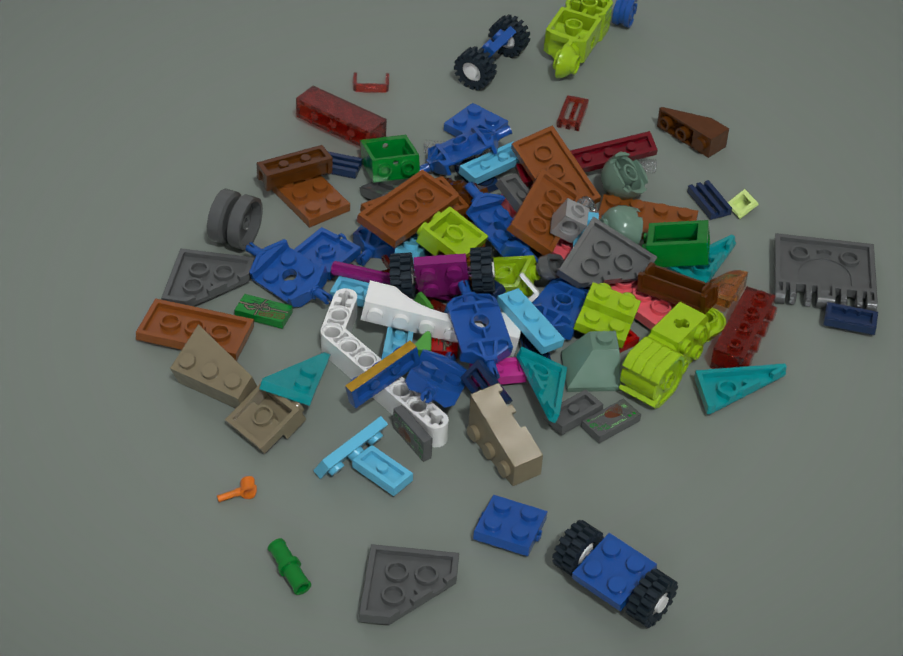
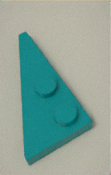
(718, 253)
(546, 380)
(297, 381)
(728, 385)

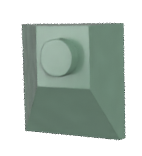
(593, 362)

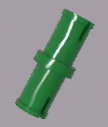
(289, 566)

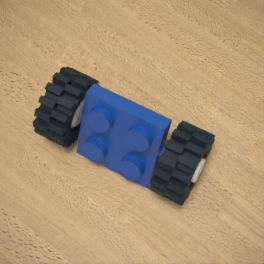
(476, 66)
(615, 572)

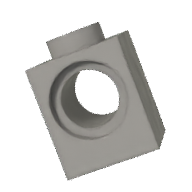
(569, 220)

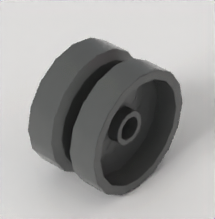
(234, 218)

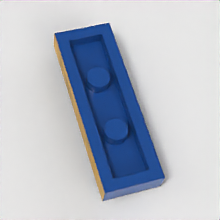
(382, 374)

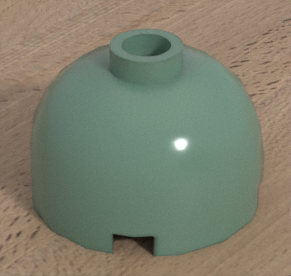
(623, 177)
(625, 221)

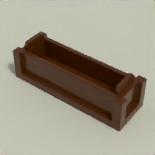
(294, 167)
(677, 288)

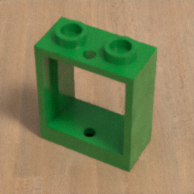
(379, 159)
(679, 243)

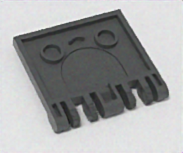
(826, 269)

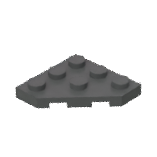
(604, 257)
(205, 275)
(403, 580)

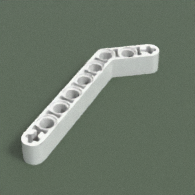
(355, 358)

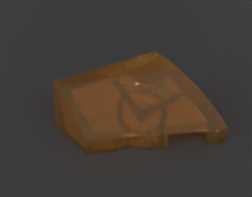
(730, 286)

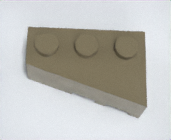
(212, 370)
(501, 437)

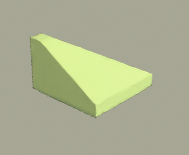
(742, 204)

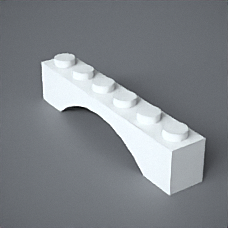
(392, 308)

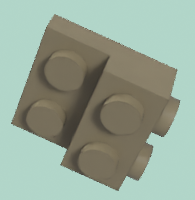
(266, 418)

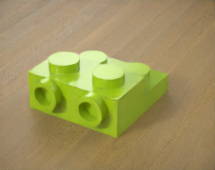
(450, 234)
(508, 270)
(607, 311)

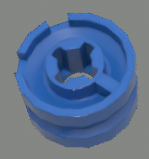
(624, 12)

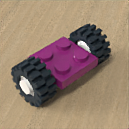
(442, 273)

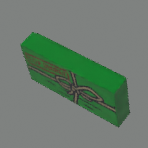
(263, 311)

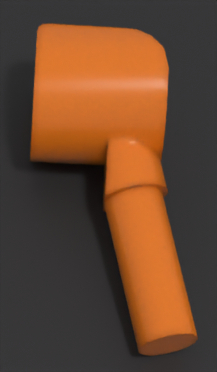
(246, 490)

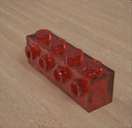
(339, 116)
(744, 330)

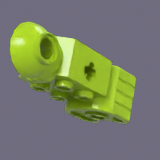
(576, 32)
(665, 354)

